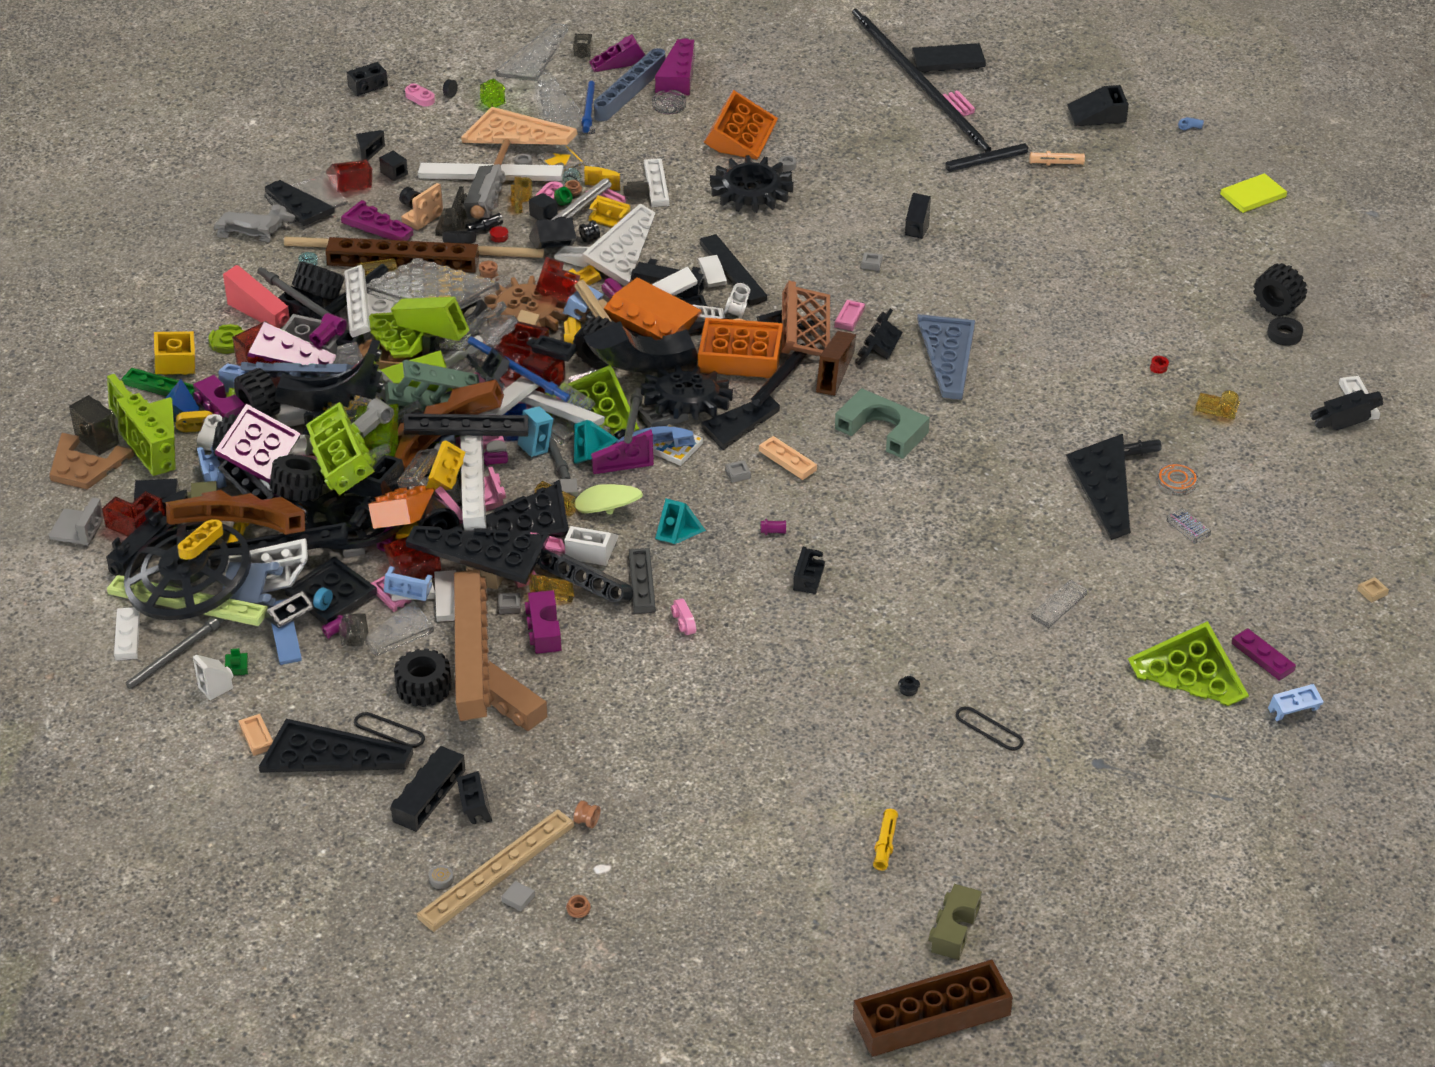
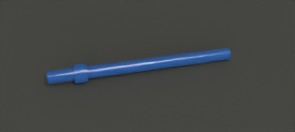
(587, 120)
(550, 387)

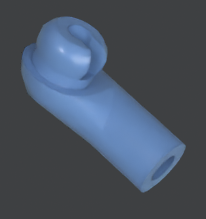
(1187, 123)

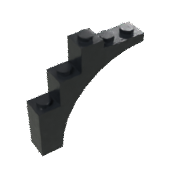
(317, 392)

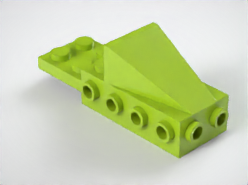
(144, 426)
(339, 449)

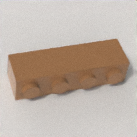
(515, 699)

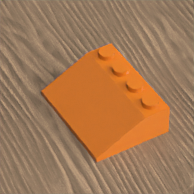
(741, 128)
(650, 310)
(740, 347)

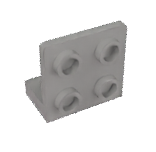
(77, 525)

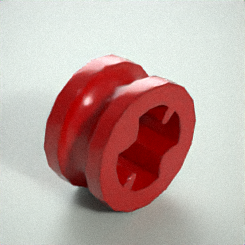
(1159, 364)

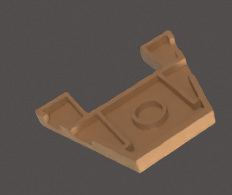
(80, 468)

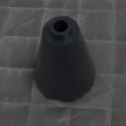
(438, 515)

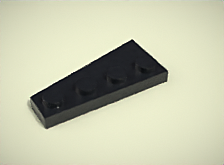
(299, 203)
(733, 423)

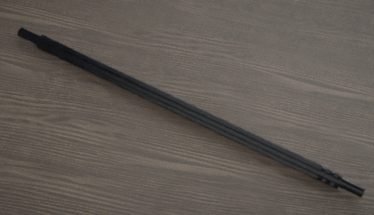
(921, 80)

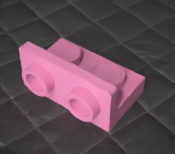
(493, 492)

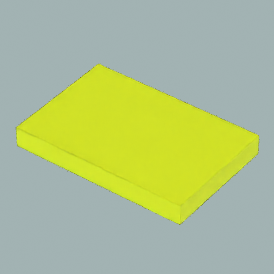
(1253, 193)

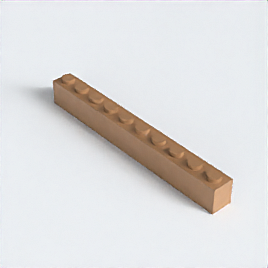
(471, 645)

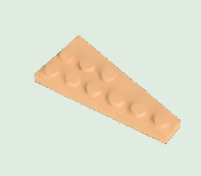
(518, 128)

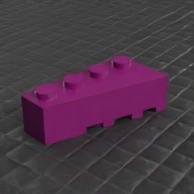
(677, 68)

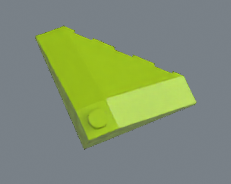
(394, 338)
(608, 396)
(1192, 664)

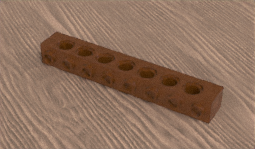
(351, 251)

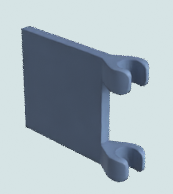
(253, 586)

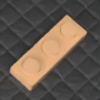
(788, 457)

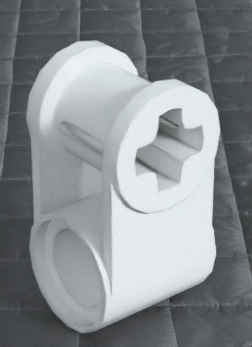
(738, 300)
(206, 435)

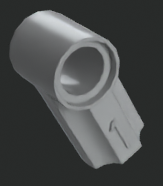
(376, 413)

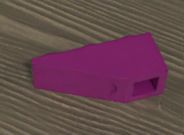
(622, 54)

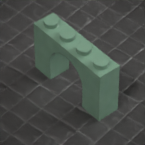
(867, 406)

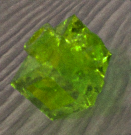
(492, 93)

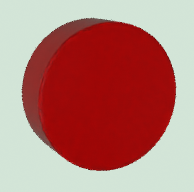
(499, 234)

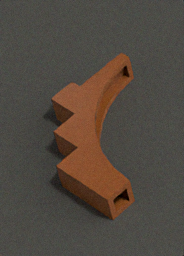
(464, 400)
(246, 508)

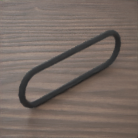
(992, 721)
(386, 736)

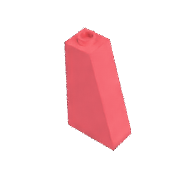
(253, 298)

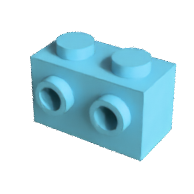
(539, 432)

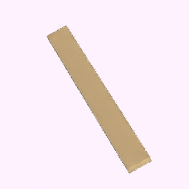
(495, 870)

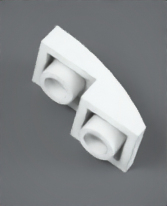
(712, 271)

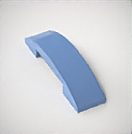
(681, 436)
(286, 642)

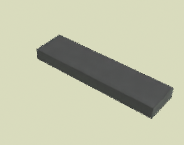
(642, 580)

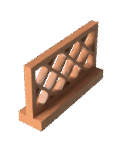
(792, 318)

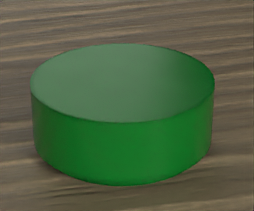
(563, 196)

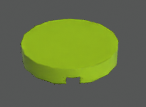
(221, 339)

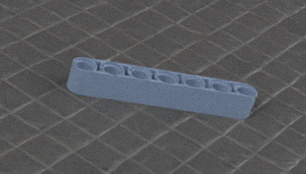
(628, 85)

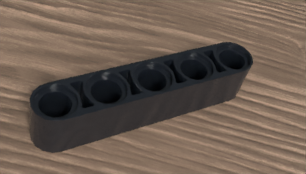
(593, 576)

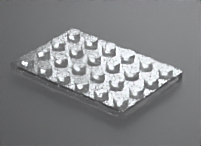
(430, 280)

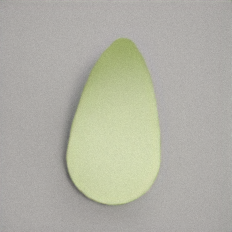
(606, 498)

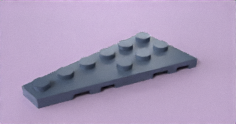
(949, 351)
(297, 369)

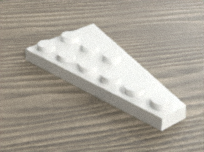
(621, 246)

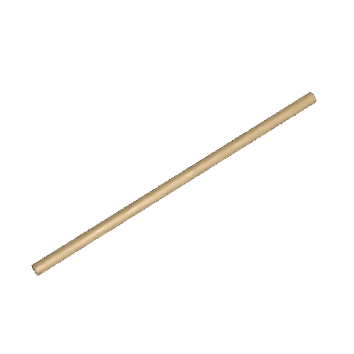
(483, 250)

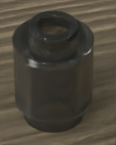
(636, 190)

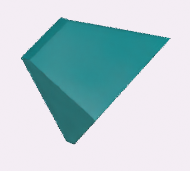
(590, 439)
(677, 523)

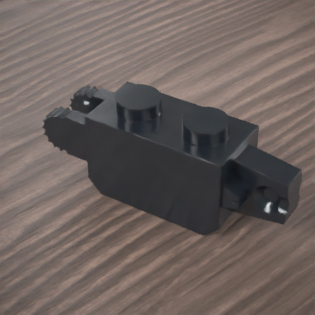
(1346, 410)

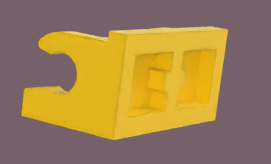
(608, 211)

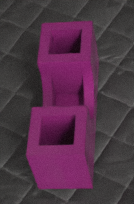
(212, 396)
(543, 622)

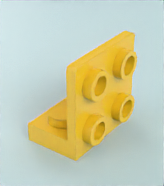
(446, 466)

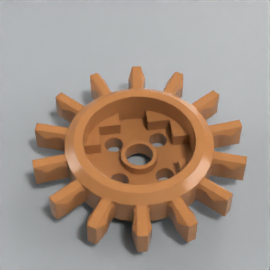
(546, 306)

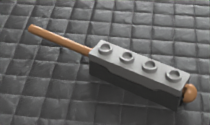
(486, 187)

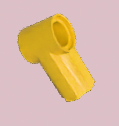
(571, 327)

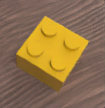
(174, 352)

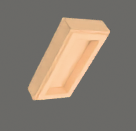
(256, 734)

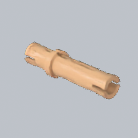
(1078, 158)

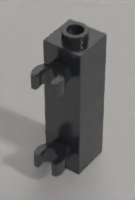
(653, 273)
(124, 551)

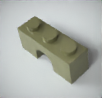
(960, 906)

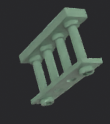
(426, 374)

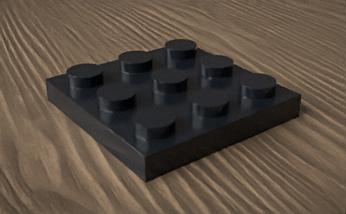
(346, 585)

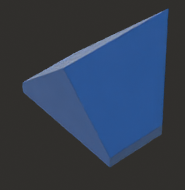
(182, 400)

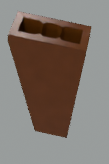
(834, 362)

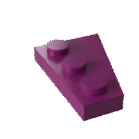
(625, 456)

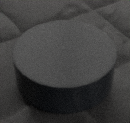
(450, 88)

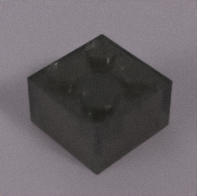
(94, 424)

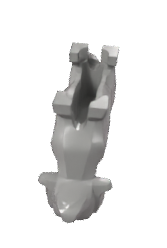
(253, 224)

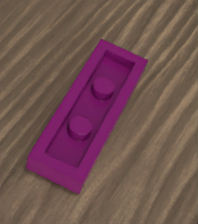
(1263, 654)

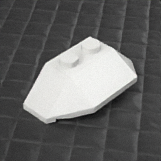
(289, 555)

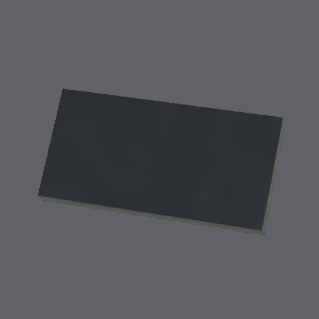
(948, 57)

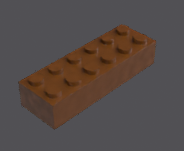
(932, 1007)

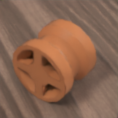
(488, 269)
(587, 814)

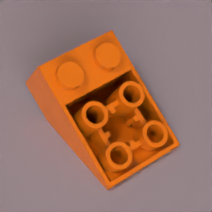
(400, 506)

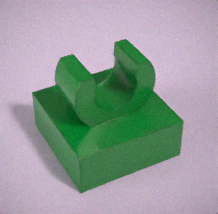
(237, 662)

